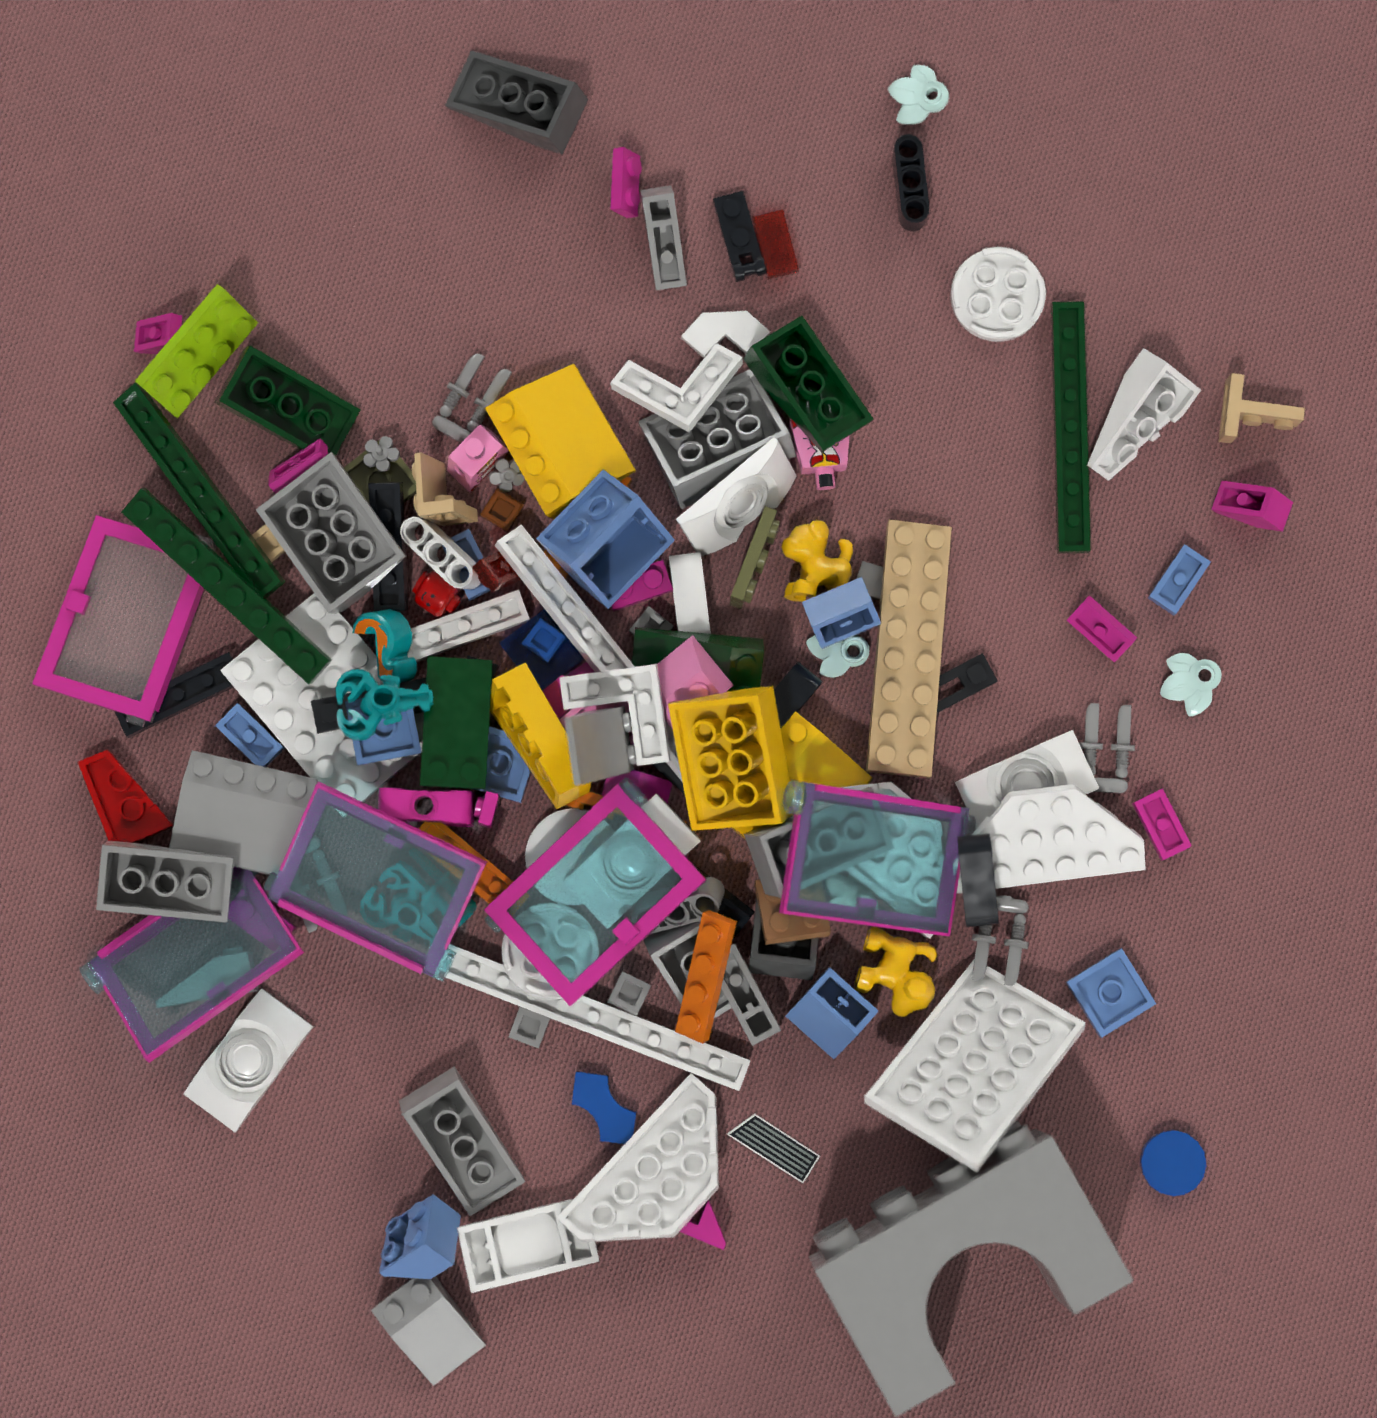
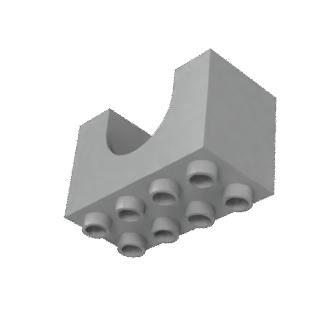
(887, 1266)

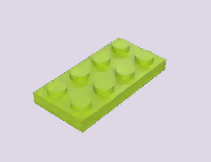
(196, 351)

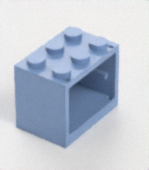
(605, 538)

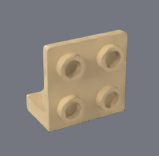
(432, 498)

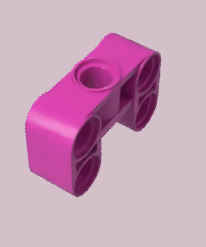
(449, 806)

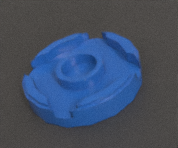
(1173, 1163)

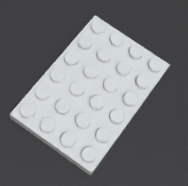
(285, 701)
(974, 1065)

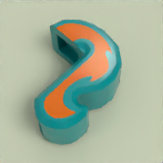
(392, 641)

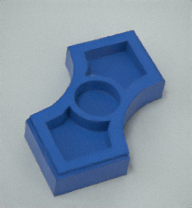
(593, 1094)

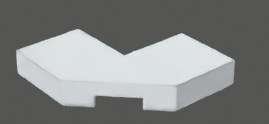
(712, 327)

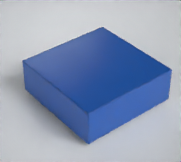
(544, 640)

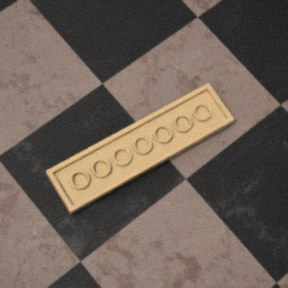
(908, 649)

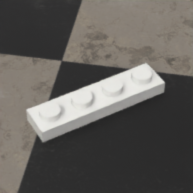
(468, 625)

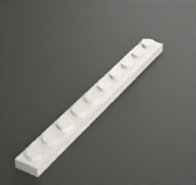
(568, 610)
(605, 1022)

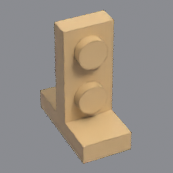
(1252, 412)

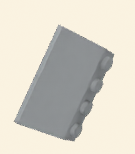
(722, 439)
(331, 534)
(239, 811)

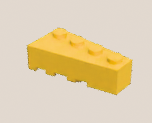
(535, 733)

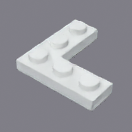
(685, 404)
(642, 691)

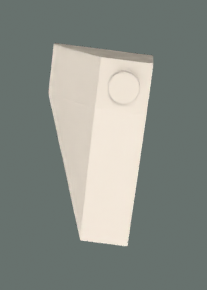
(1145, 402)

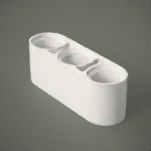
(427, 549)
(689, 593)

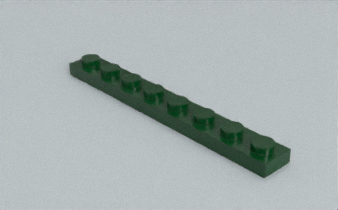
(1070, 427)
(198, 490)
(226, 586)

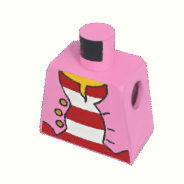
(476, 457)
(814, 462)

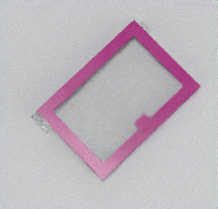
(120, 623)

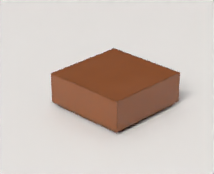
(502, 510)

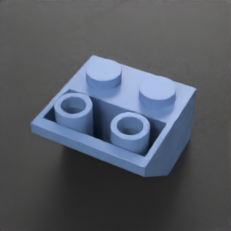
(841, 613)
(831, 1013)
(421, 1241)

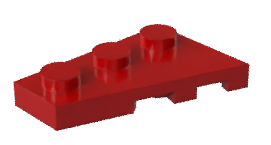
(120, 801)

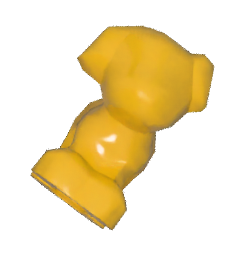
(807, 546)
(909, 988)

